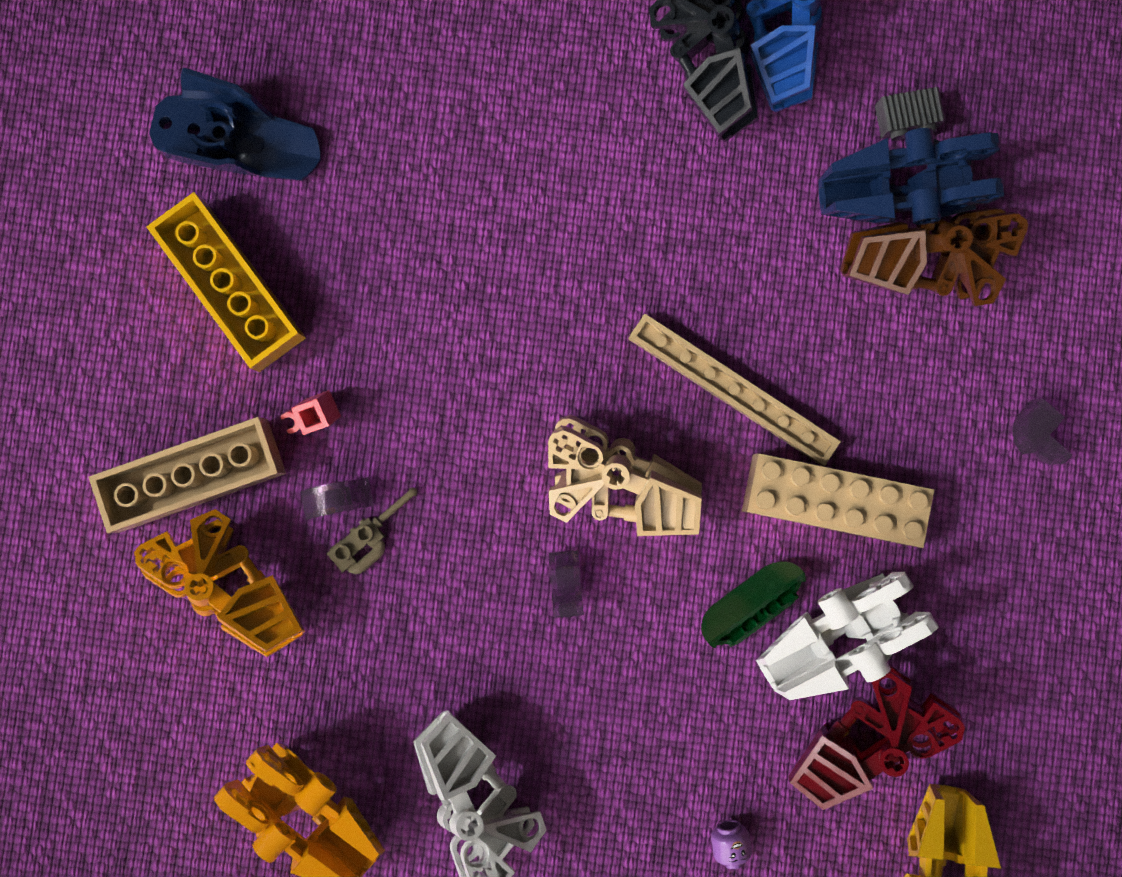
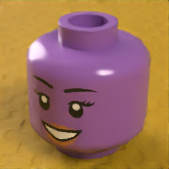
(731, 844)

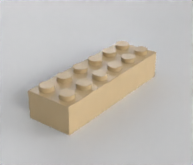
(187, 475)
(838, 500)

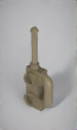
(366, 533)

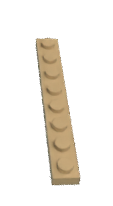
(734, 390)

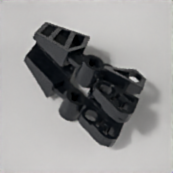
(723, 83)

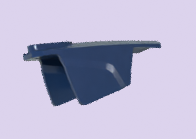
(234, 132)

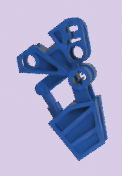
(789, 54)

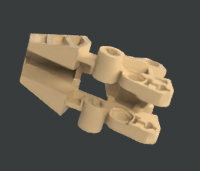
(666, 496)

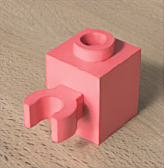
(313, 413)

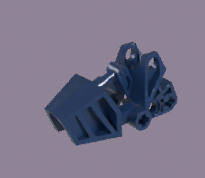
(861, 190)

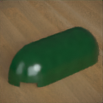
(752, 604)

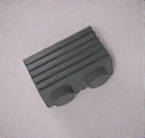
(909, 111)

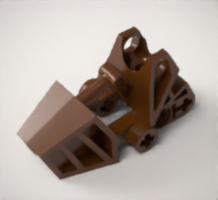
(896, 255)

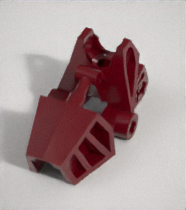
(837, 766)

